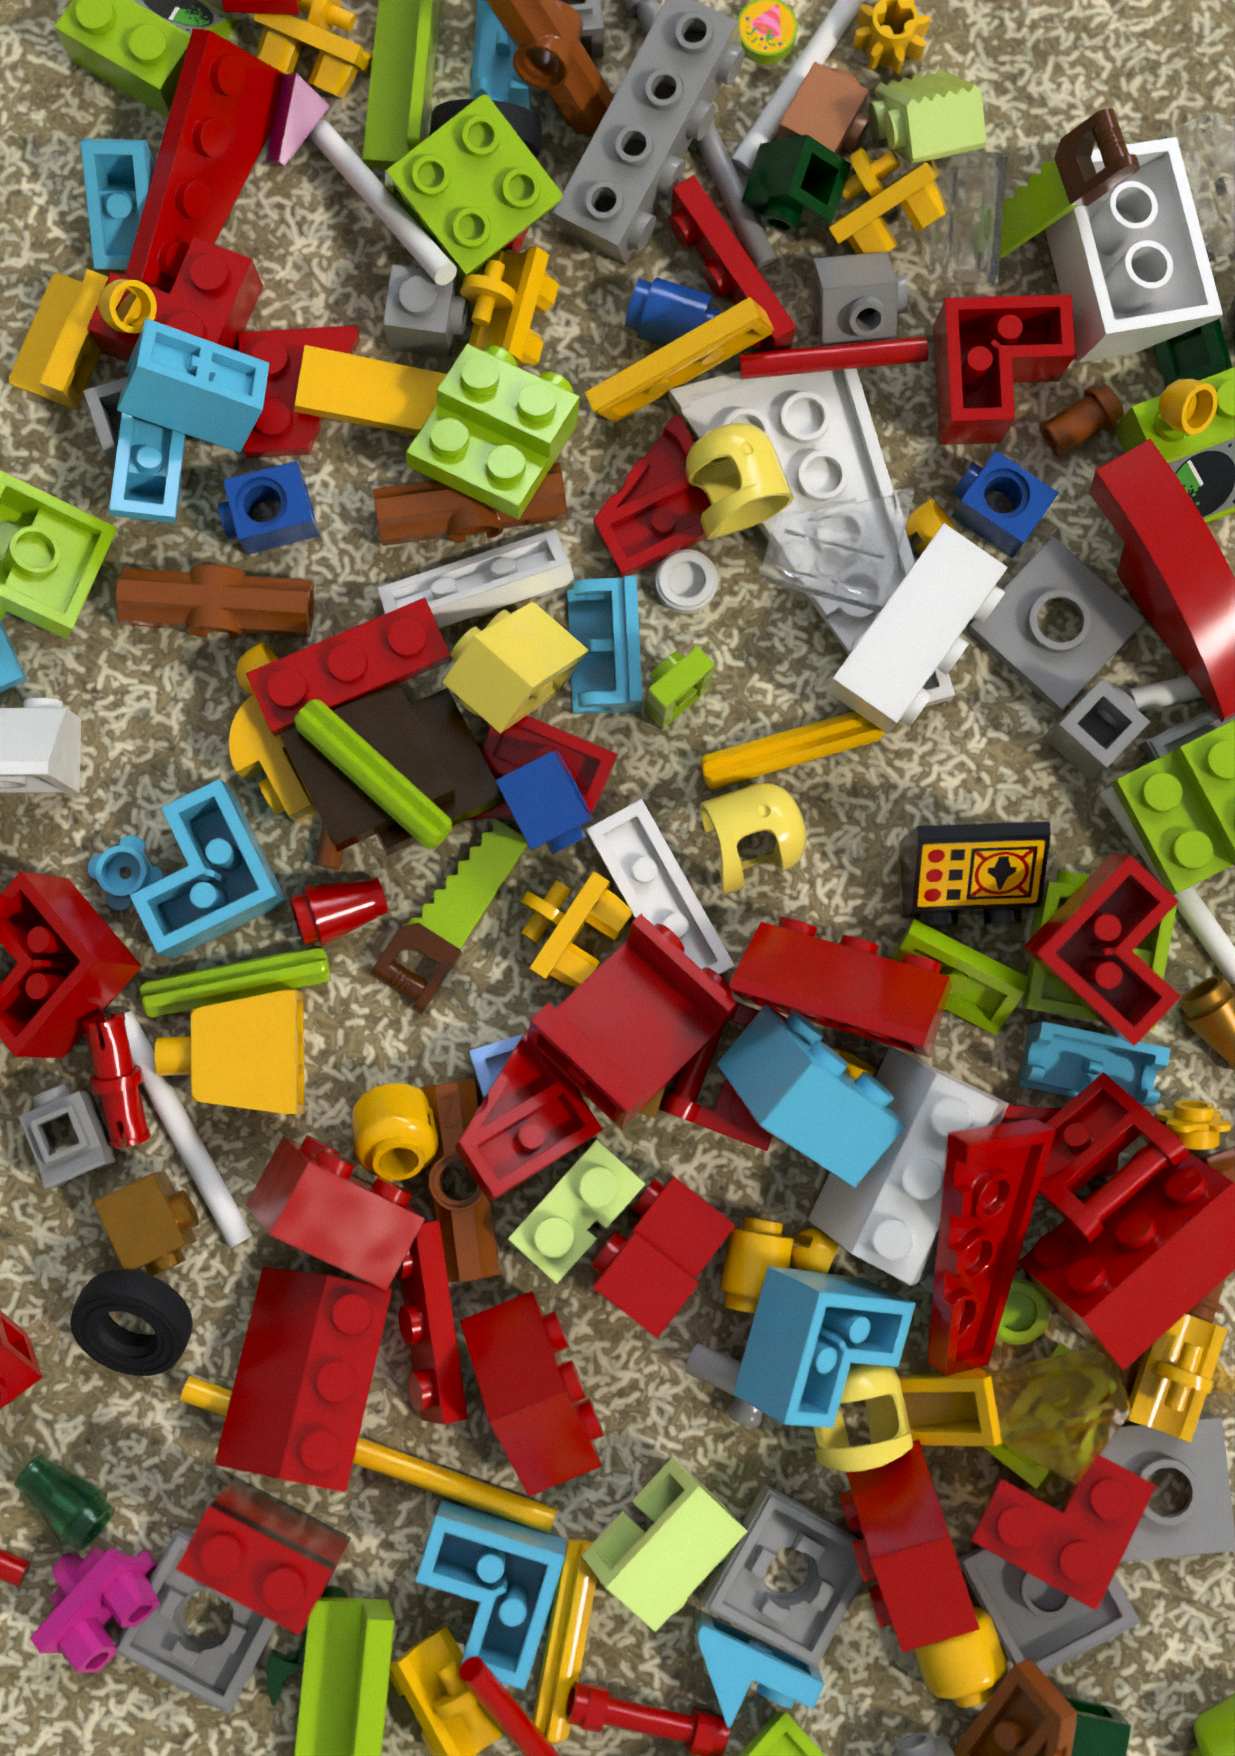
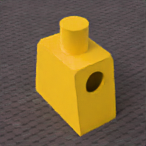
(242, 1053)

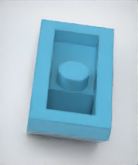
(116, 190)
(147, 471)
(739, 1658)

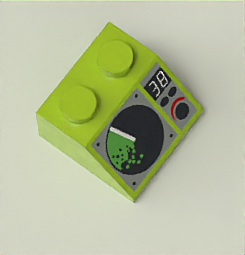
(138, 42)
(1200, 461)

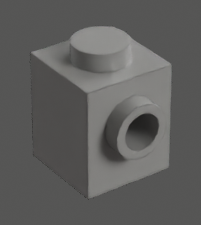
(857, 298)
(422, 314)
(1097, 728)

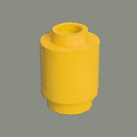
(747, 1259)

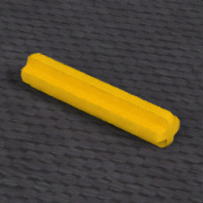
(787, 749)
(565, 1641)

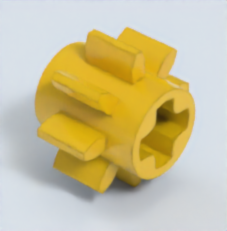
(891, 33)

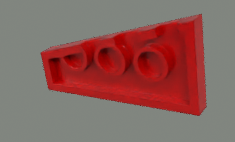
(206, 153)
(984, 1218)

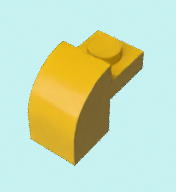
(257, 750)

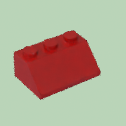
(844, 985)
(304, 1378)

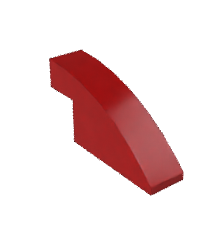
(1173, 568)

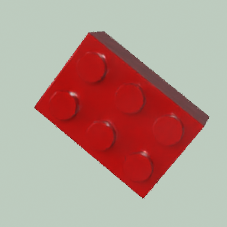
(1147, 1265)

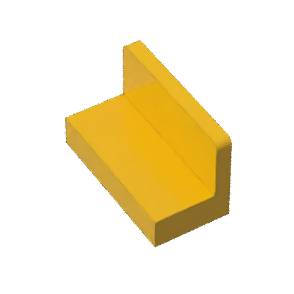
(58, 347)

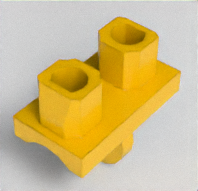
(337, 57)
(913, 190)
(505, 302)
(592, 906)
(1177, 1377)
(445, 1707)

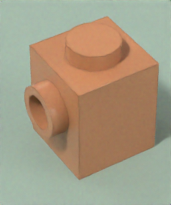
(828, 110)

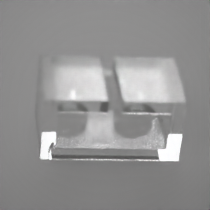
(1209, 163)

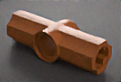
(554, 59)
(438, 511)
(215, 601)
(469, 1222)

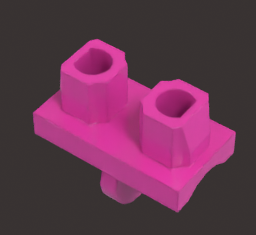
(87, 1599)

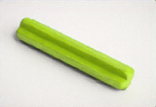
(373, 774)
(235, 981)

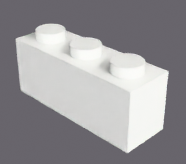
(919, 631)

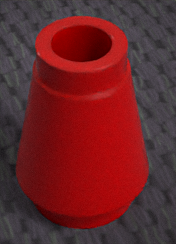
(336, 909)

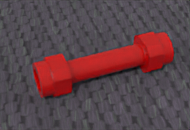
(592, 1708)

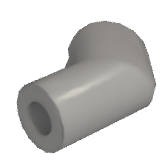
(722, 1373)

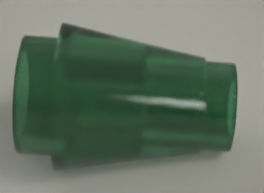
(65, 1502)

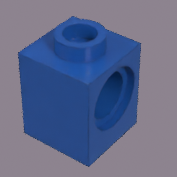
(279, 483)
(1026, 493)
(546, 802)

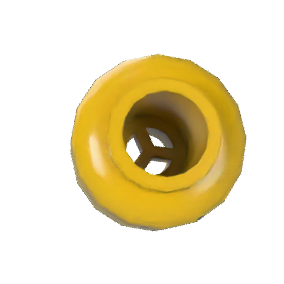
(394, 1131)
(964, 1665)

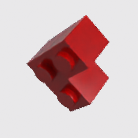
(208, 299)
(986, 348)
(1093, 942)
(65, 965)
(328, 1213)
(661, 1255)
(532, 1393)
(1071, 1546)
(907, 1552)

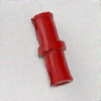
(116, 1079)

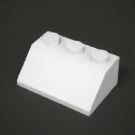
(1135, 259)
(39, 748)
(897, 1205)

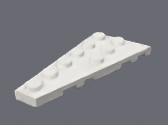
(827, 456)

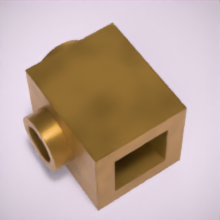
(148, 1223)

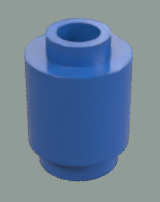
(667, 310)

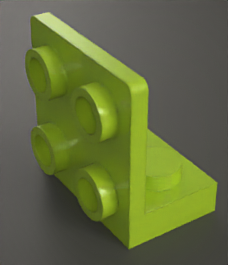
(473, 186)

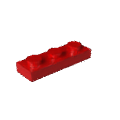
(727, 264)
(350, 664)
(429, 1329)

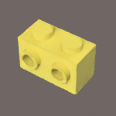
(513, 665)

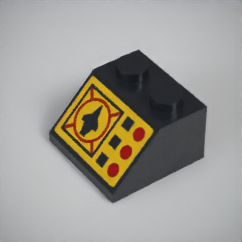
(974, 871)

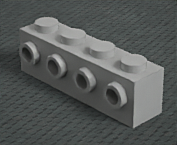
(650, 127)

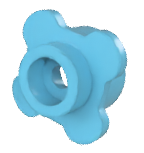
(107, 869)

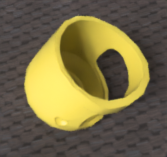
(734, 459)
(752, 811)
(886, 1420)

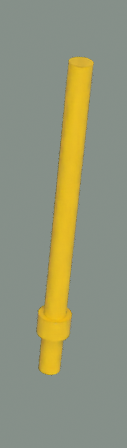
(408, 1469)

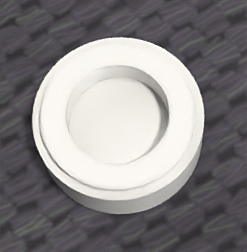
(686, 581)

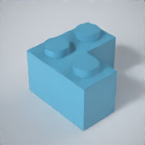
(225, 876)
(807, 1098)
(809, 1335)
(507, 1572)

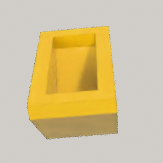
(951, 1408)

